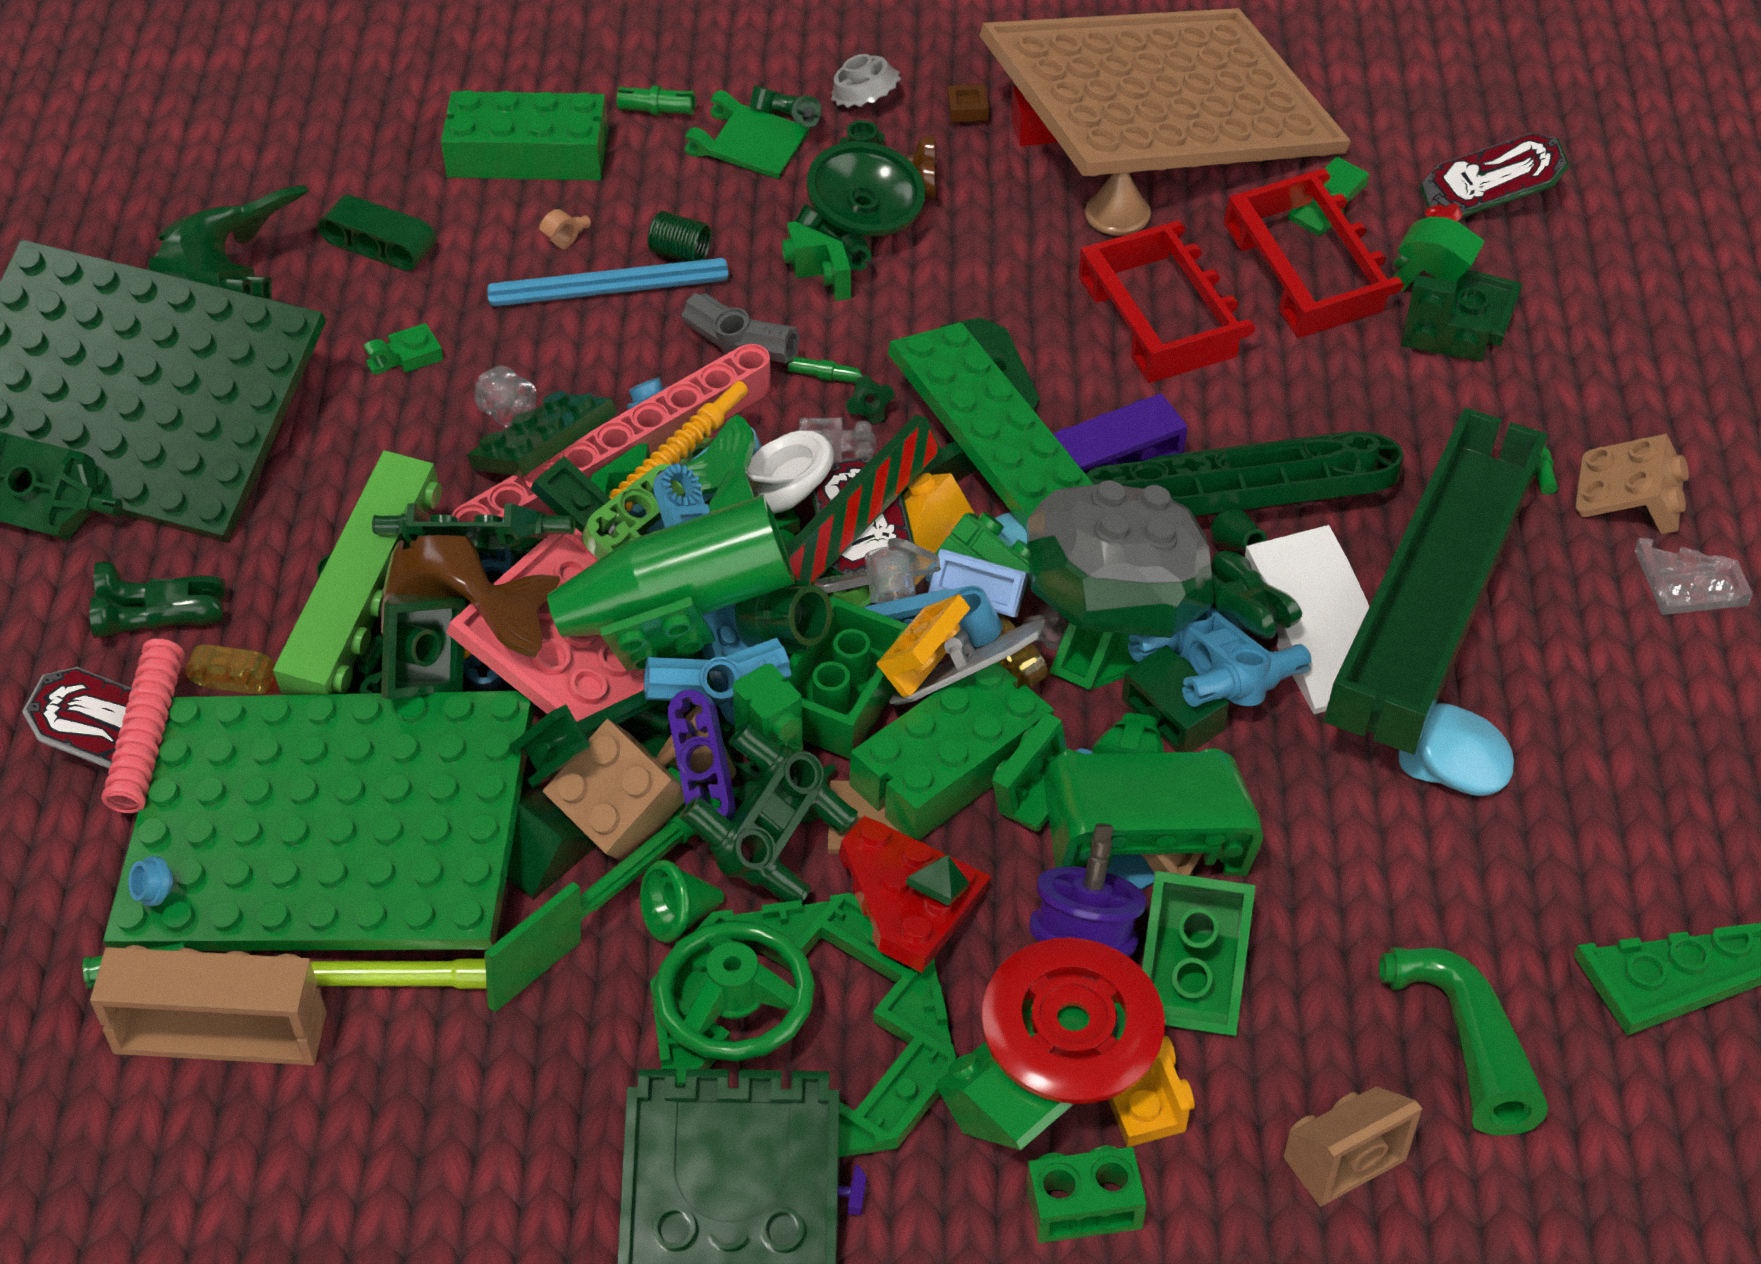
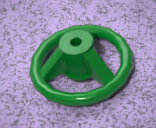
(734, 989)

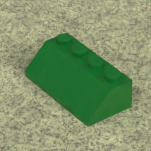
(993, 1105)

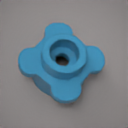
(644, 391)

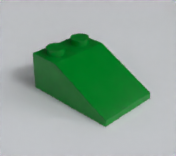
(1198, 949)

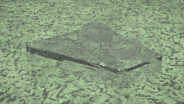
(1692, 579)

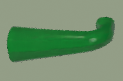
(1499, 1075)

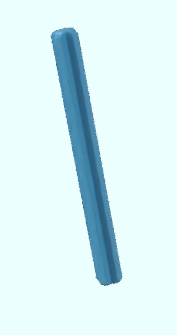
(607, 282)

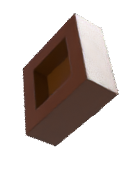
(967, 103)

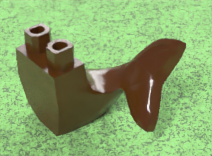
(453, 568)

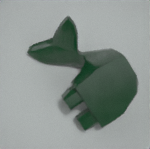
(196, 243)

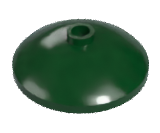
(865, 188)

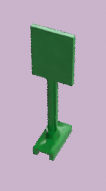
(557, 924)

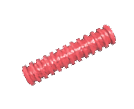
(143, 726)

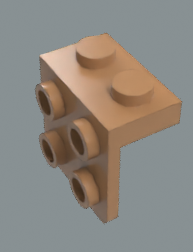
(1634, 476)

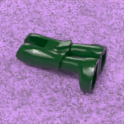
(1249, 598)
(166, 602)

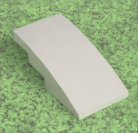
(1332, 603)

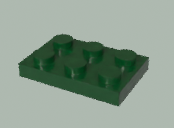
(541, 433)

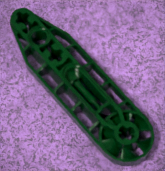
(1267, 471)

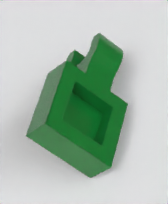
(408, 348)

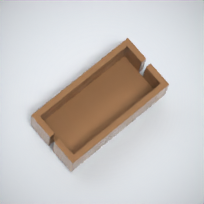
(209, 1005)

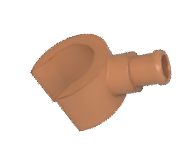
(563, 228)

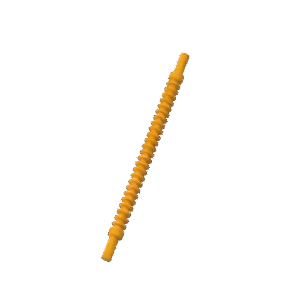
(692, 433)

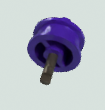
(1089, 901)

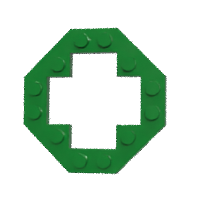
(910, 1011)

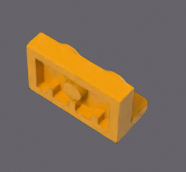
(922, 644)
(1156, 1104)

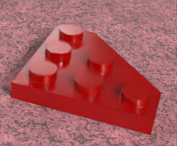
(903, 919)

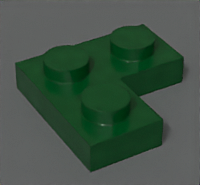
(1437, 330)

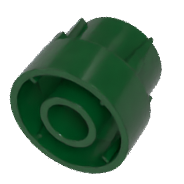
(793, 615)

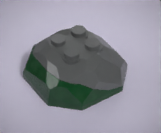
(1120, 559)

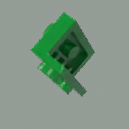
(1020, 780)

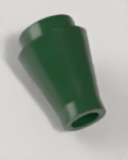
(1235, 530)

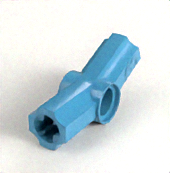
(671, 675)

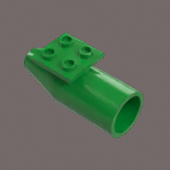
(658, 586)

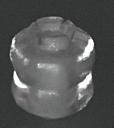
(504, 394)

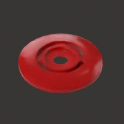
(1066, 1063)

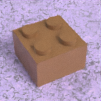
(616, 792)

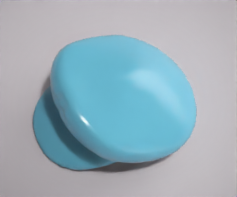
(1461, 753)

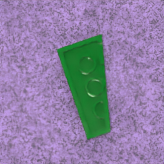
(1673, 975)

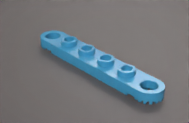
(722, 621)

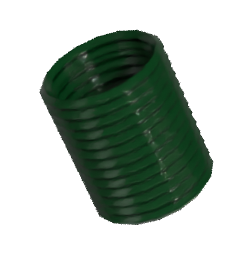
(678, 237)

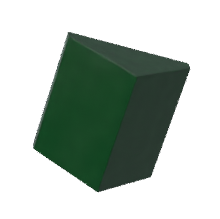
(416, 648)
(543, 843)

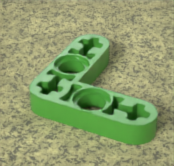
(628, 526)

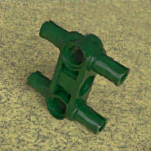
(768, 814)

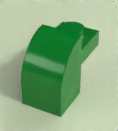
(1439, 248)

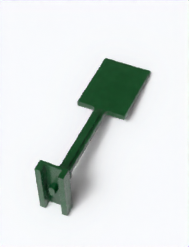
(560, 739)

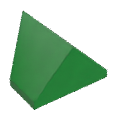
(1092, 657)

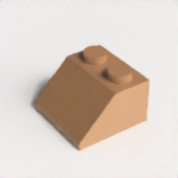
(1352, 1142)

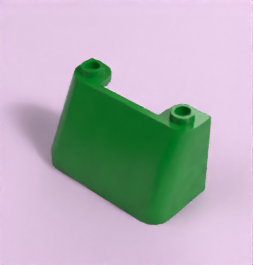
(1154, 805)

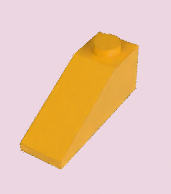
(934, 508)

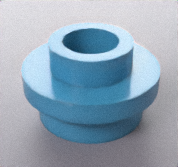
(150, 881)

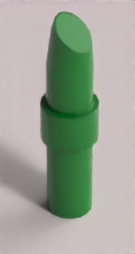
(824, 370)
(1545, 473)

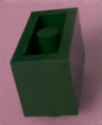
(1156, 690)

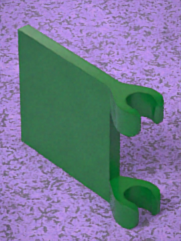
(749, 137)

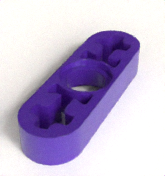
(705, 722)

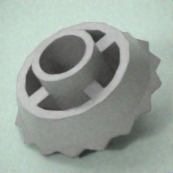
(863, 80)

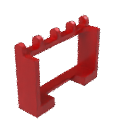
(1296, 304)
(1151, 356)

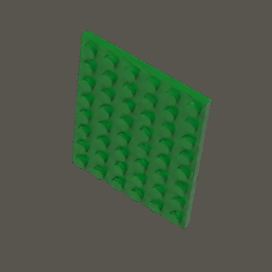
(329, 822)

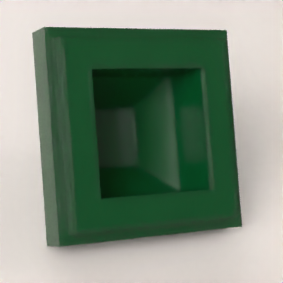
(939, 880)

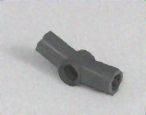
(733, 328)

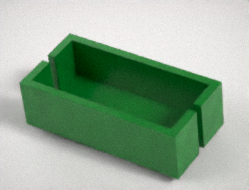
(525, 135)
(944, 749)

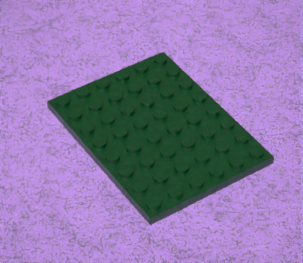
(151, 379)

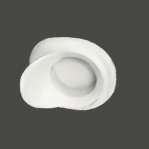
(790, 468)

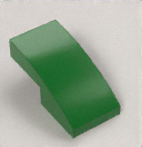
(1344, 180)

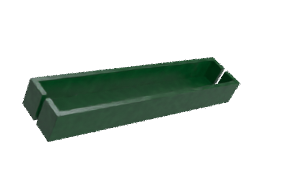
(1435, 583)

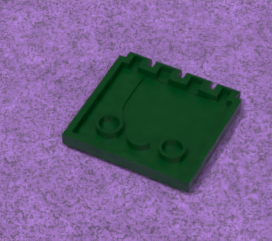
(730, 1169)

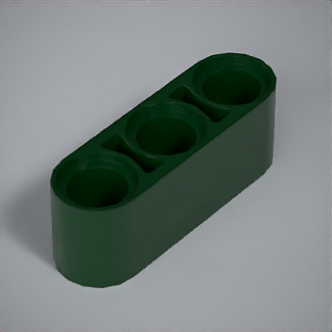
(377, 232)

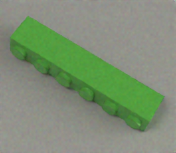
(349, 590)

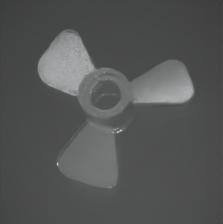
(891, 573)

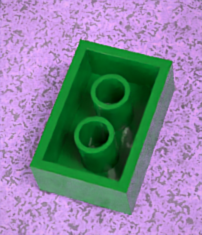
(840, 677)

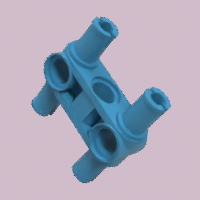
(1225, 659)

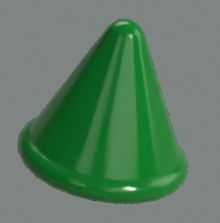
(675, 900)

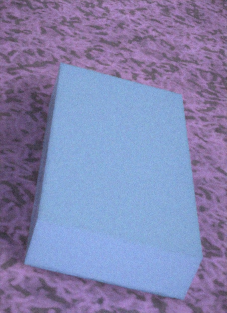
(1001, 583)

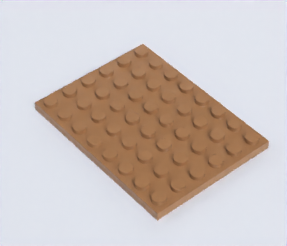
(1162, 90)

